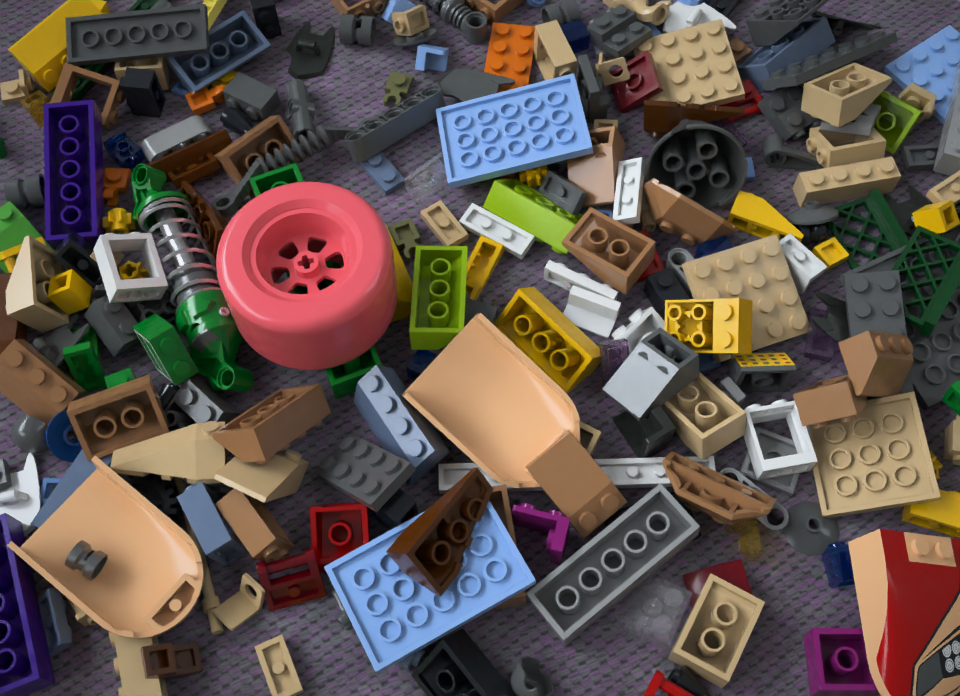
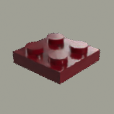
(641, 86)

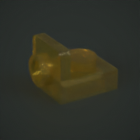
(34, 106)
(749, 542)

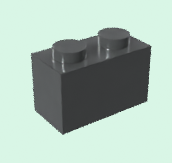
(251, 97)

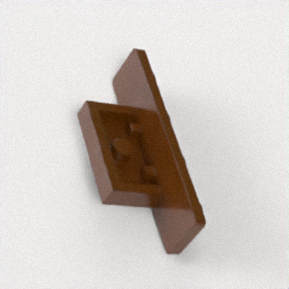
(193, 160)

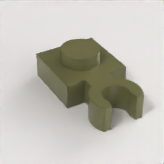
(396, 86)
(405, 237)

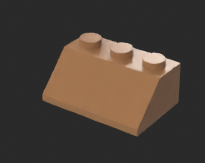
(263, 138)
(877, 362)
(35, 382)
(118, 417)

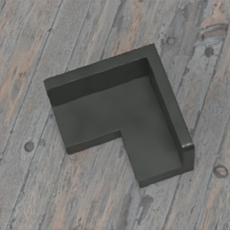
(648, 435)

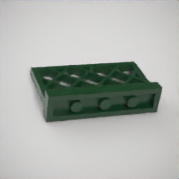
(882, 219)
(948, 283)

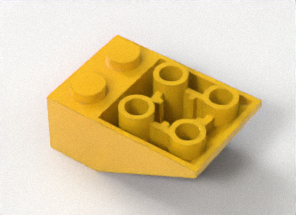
(711, 324)

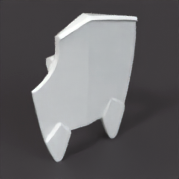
(686, 16)
(24, 496)

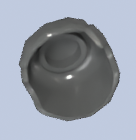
(29, 434)
(526, 671)

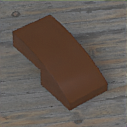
(171, 660)

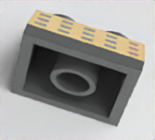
(761, 371)

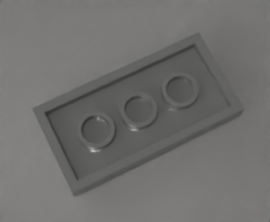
(364, 471)

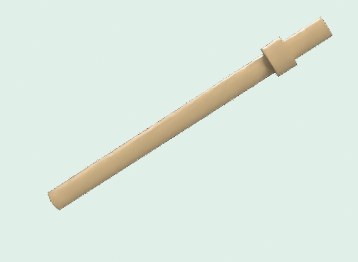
(210, 601)

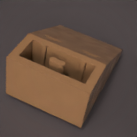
(598, 171)

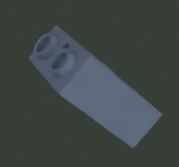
(209, 525)

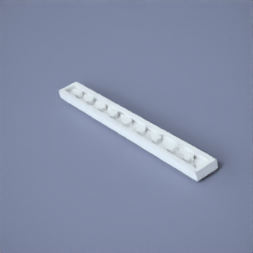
(621, 471)

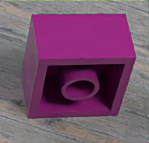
(837, 662)

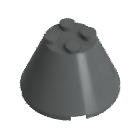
(699, 163)

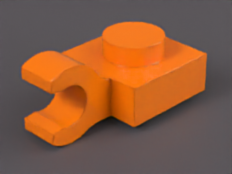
(205, 99)
(115, 182)

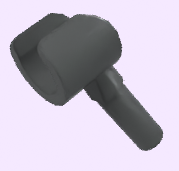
(342, 618)

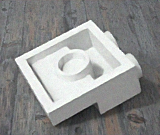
(641, 325)

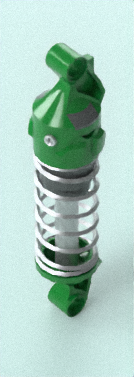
(200, 304)

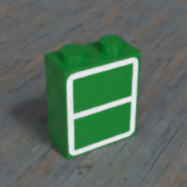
(165, 349)

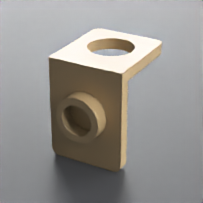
(603, 67)
(241, 605)

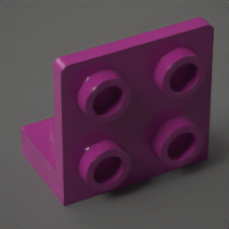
(552, 523)

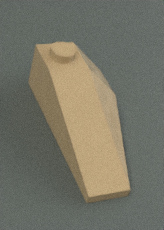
(179, 453)

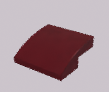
(731, 571)

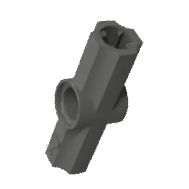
(299, 108)

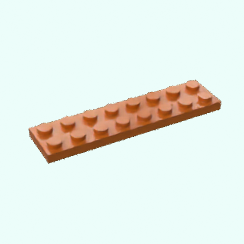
(510, 55)

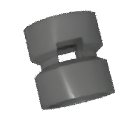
(563, 13)
(357, 29)
(25, 192)

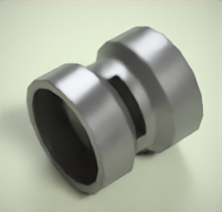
(86, 560)

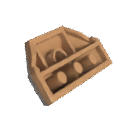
(683, 216)
(713, 492)

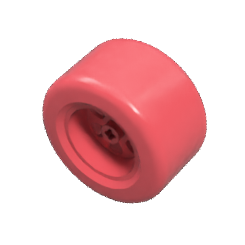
(298, 231)

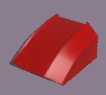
(338, 530)

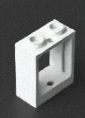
(130, 289)
(783, 465)

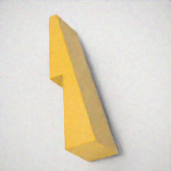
(482, 264)

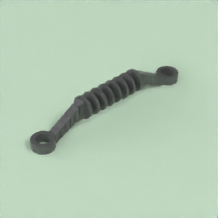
(328, 135)

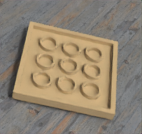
(695, 65)
(752, 273)
(874, 459)

